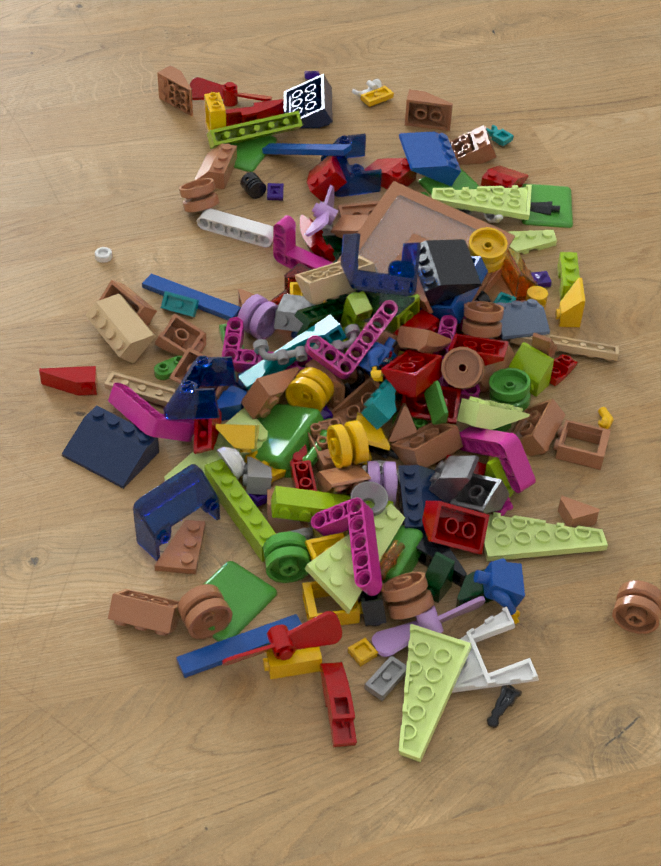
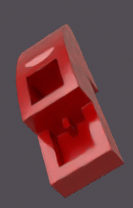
(257, 111)
(316, 241)
(301, 471)
(339, 704)

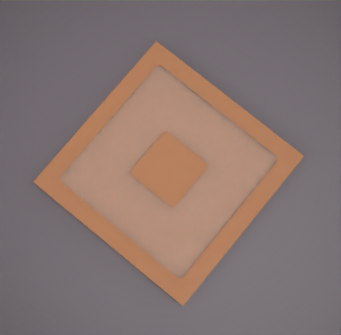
(410, 218)

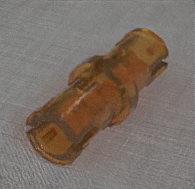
(390, 558)

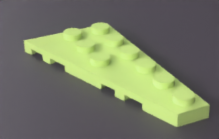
(532, 240)
(205, 458)
(533, 537)
(335, 567)

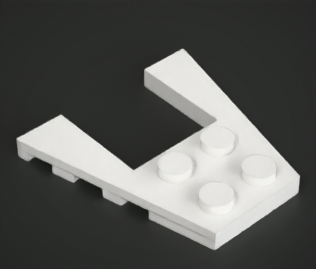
(474, 673)

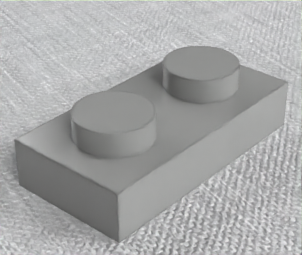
(386, 678)

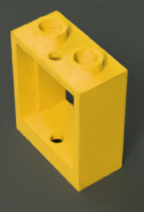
(214, 111)
(313, 590)

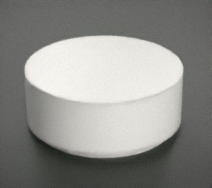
(103, 254)

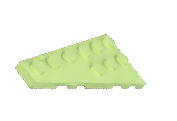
(494, 200)
(429, 681)

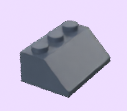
(523, 319)

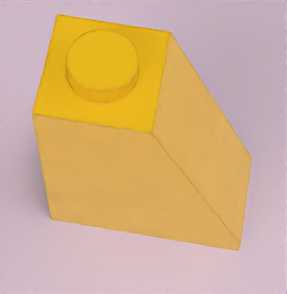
(301, 662)

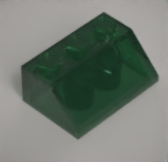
(378, 299)

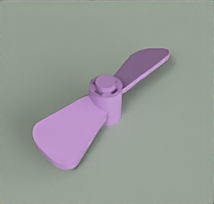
(323, 212)
(396, 638)

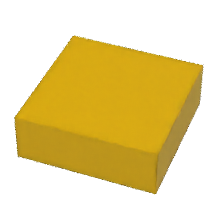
(362, 652)

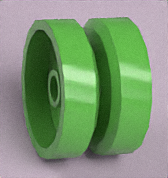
(510, 387)
(286, 557)

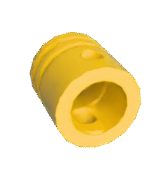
(539, 294)

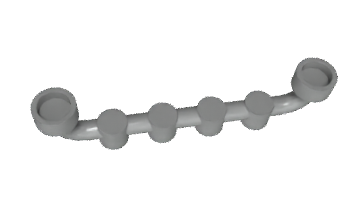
(261, 347)

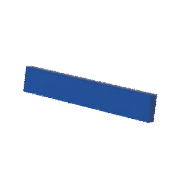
(307, 149)
(206, 302)
(213, 654)

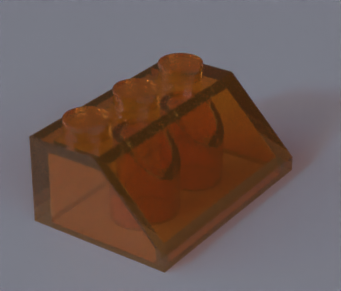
(516, 275)

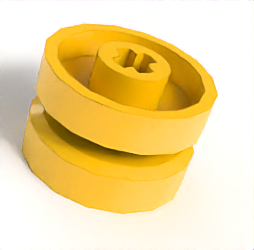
(490, 245)
(310, 389)
(347, 444)

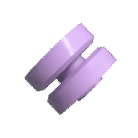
(258, 316)
(387, 479)

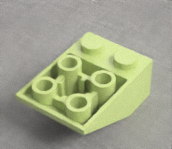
(488, 413)

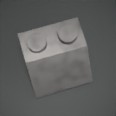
(287, 309)
(452, 476)
(482, 494)

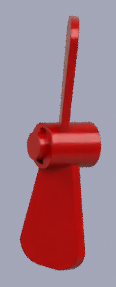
(228, 91)
(317, 632)

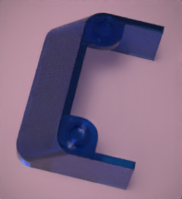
(357, 178)
(401, 274)
(197, 403)
(170, 504)

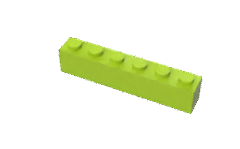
(254, 129)
(304, 504)
(239, 506)

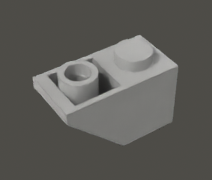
(256, 477)

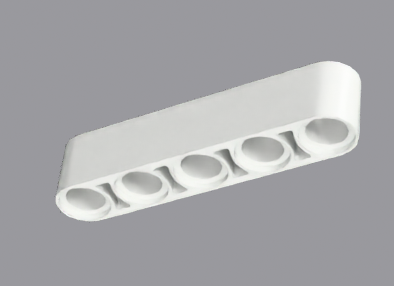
(236, 227)

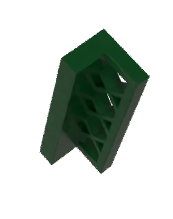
(314, 314)

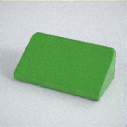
(436, 404)

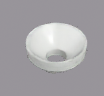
(233, 460)

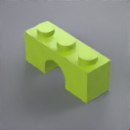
(567, 271)
(356, 310)

